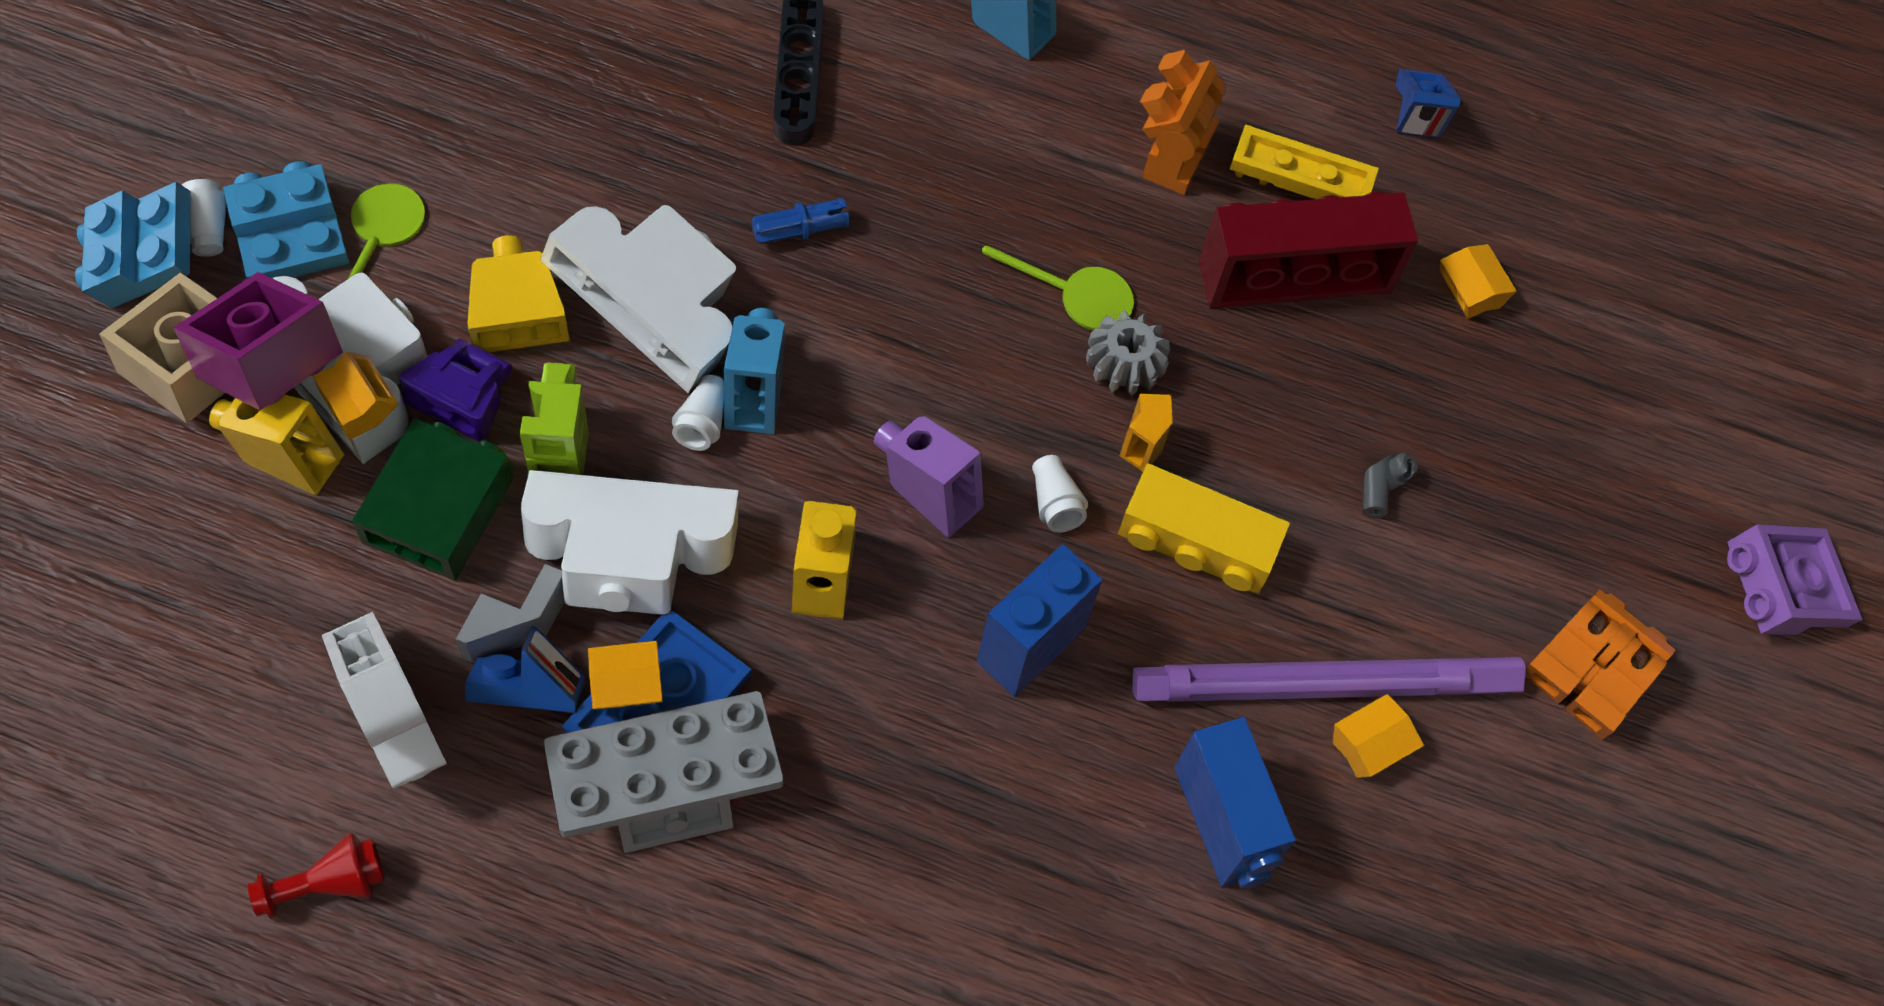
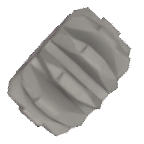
(1128, 353)

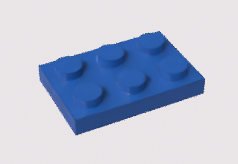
(690, 669)

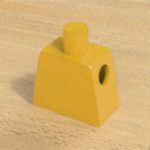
(514, 300)
(280, 440)
(826, 552)

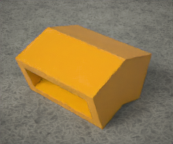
(1476, 279)
(355, 394)
(1147, 430)
(625, 675)
(1376, 737)

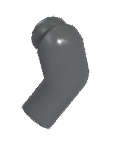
(1383, 478)

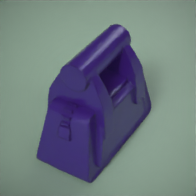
(454, 393)

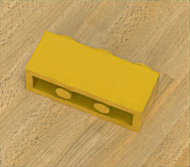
(1203, 529)

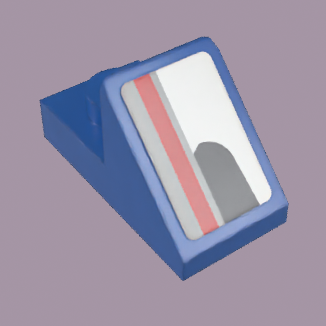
(1426, 103)
(538, 681)

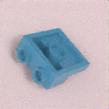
(286, 222)
(134, 244)

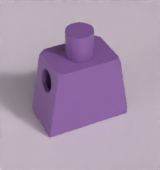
(933, 472)

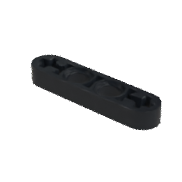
(798, 65)

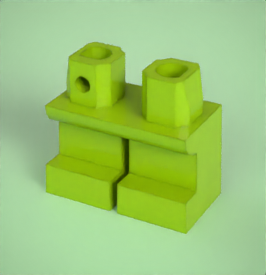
(559, 431)

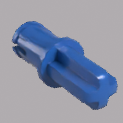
(800, 221)

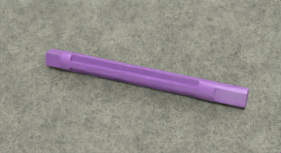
(1329, 679)

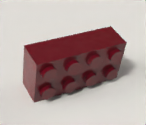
(1306, 249)

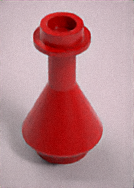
(343, 871)

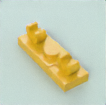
(1300, 166)

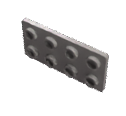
(663, 771)

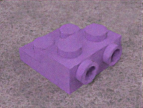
(1792, 579)

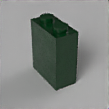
(434, 498)

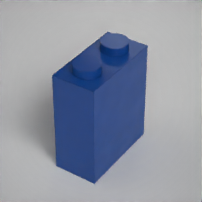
(1038, 619)
(1234, 803)

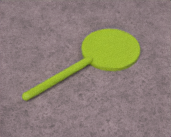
(385, 218)
(1087, 293)

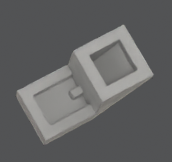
(499, 627)

